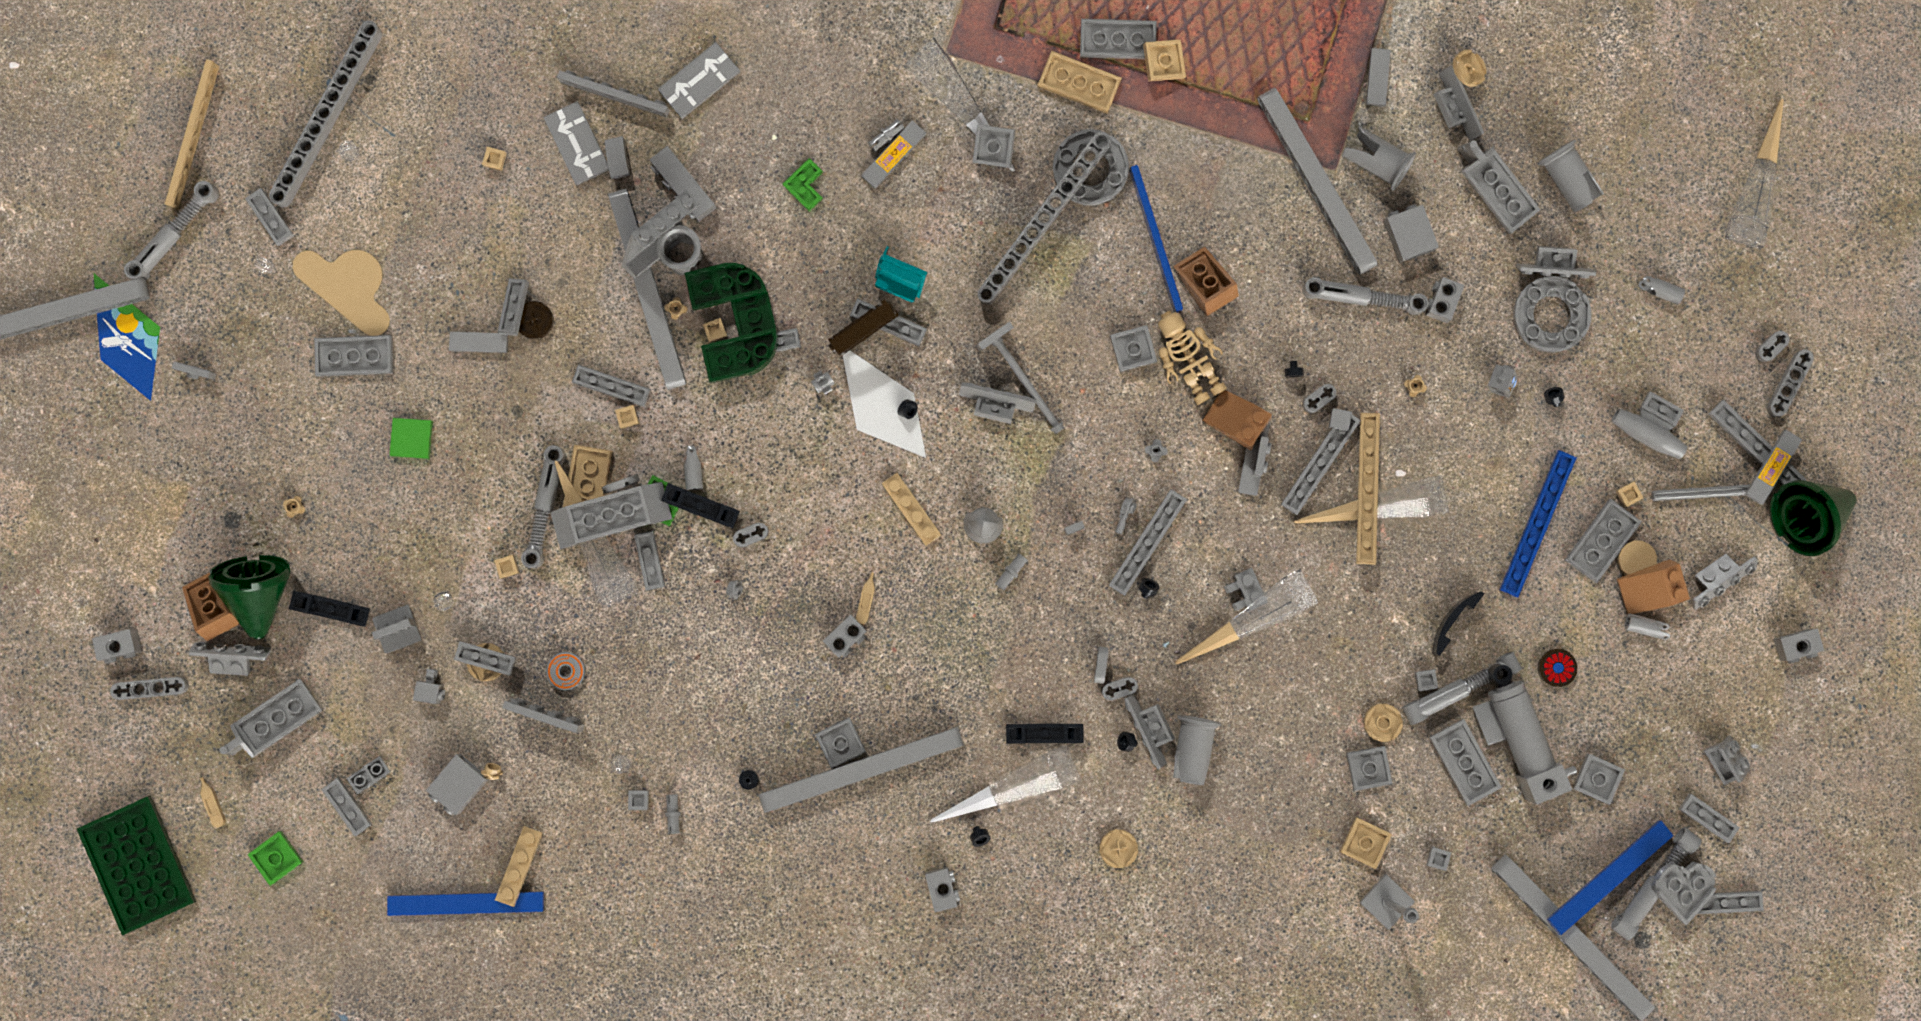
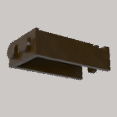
(862, 328)

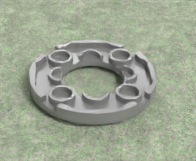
(1117, 163)
(1575, 300)

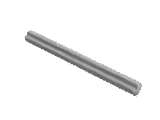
(1704, 492)

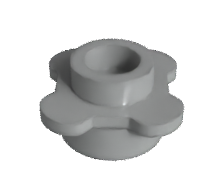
(1156, 455)
(734, 589)

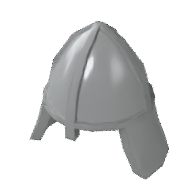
(983, 525)

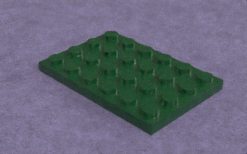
(136, 865)

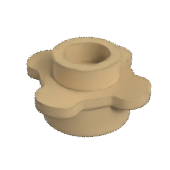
(676, 302)
(1420, 385)
(289, 509)
(492, 771)

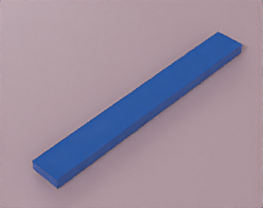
(1155, 239)
(1537, 523)
(1609, 877)
(461, 904)

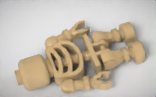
(1173, 327)

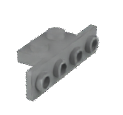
(1456, 105)
(1556, 260)
(994, 403)
(1255, 465)
(1719, 577)
(229, 658)
(1152, 727)

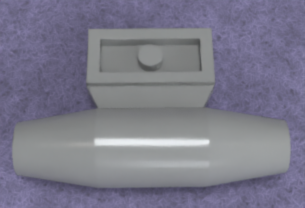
(1653, 425)

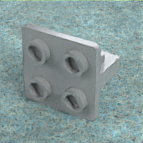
(396, 629)
(1728, 760)

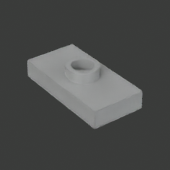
(193, 372)

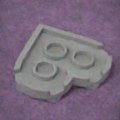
(1684, 888)

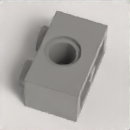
(105, 645)
(1787, 645)
(942, 901)

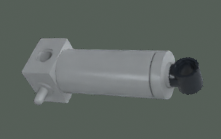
(1539, 773)

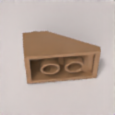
(1206, 281)
(1237, 419)
(1653, 587)
(207, 610)

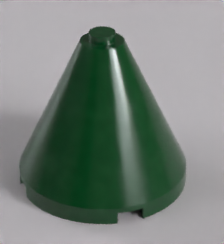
(1811, 515)
(251, 590)

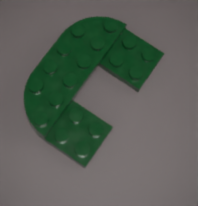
(752, 315)

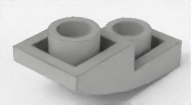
(616, 157)
(1489, 723)
(368, 775)

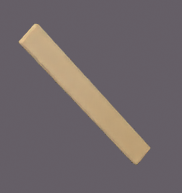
(192, 134)
(1368, 488)

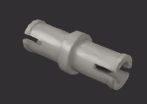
(885, 135)
(1011, 571)
(672, 814)

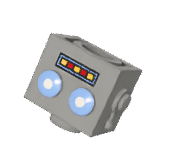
(1503, 380)

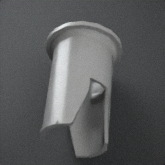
(1388, 161)
(1572, 176)
(684, 235)
(1194, 749)

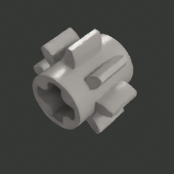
(822, 382)

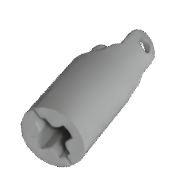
(1663, 289)
(693, 470)
(1646, 626)

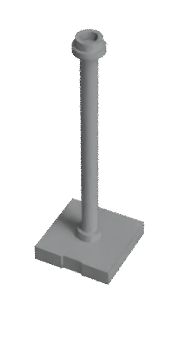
(996, 339)
(1388, 902)

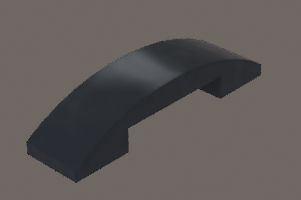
(700, 505)
(329, 608)
(1440, 640)
(1044, 733)

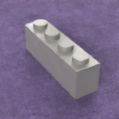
(680, 180)

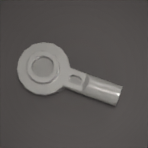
(1127, 507)

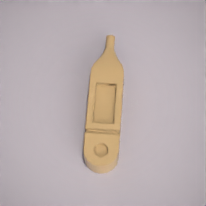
(866, 600)
(212, 805)

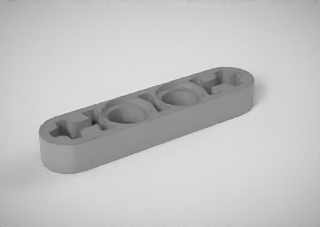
(1792, 384)
(149, 690)

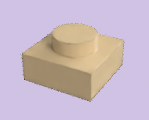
(494, 158)
(715, 330)
(627, 417)
(1629, 494)
(506, 566)

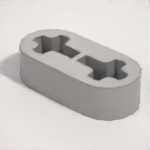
(1769, 343)
(1322, 402)
(752, 539)
(1101, 664)
(1117, 684)

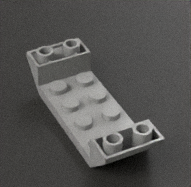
(610, 514)

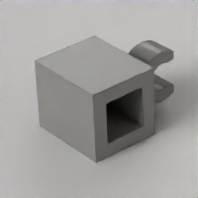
(429, 691)

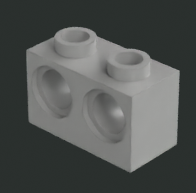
(1448, 302)
(841, 632)

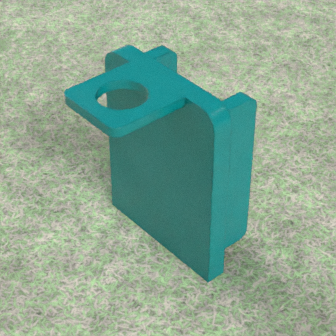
(899, 277)

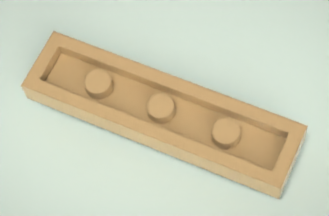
(911, 509)
(518, 866)

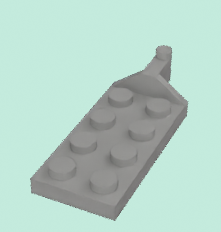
(1497, 186)
(273, 720)

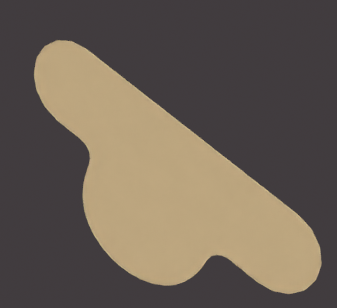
(347, 286)

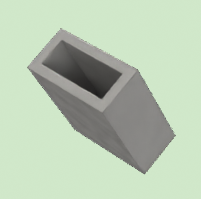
(1410, 233)
(456, 785)

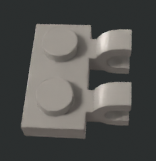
(1248, 586)

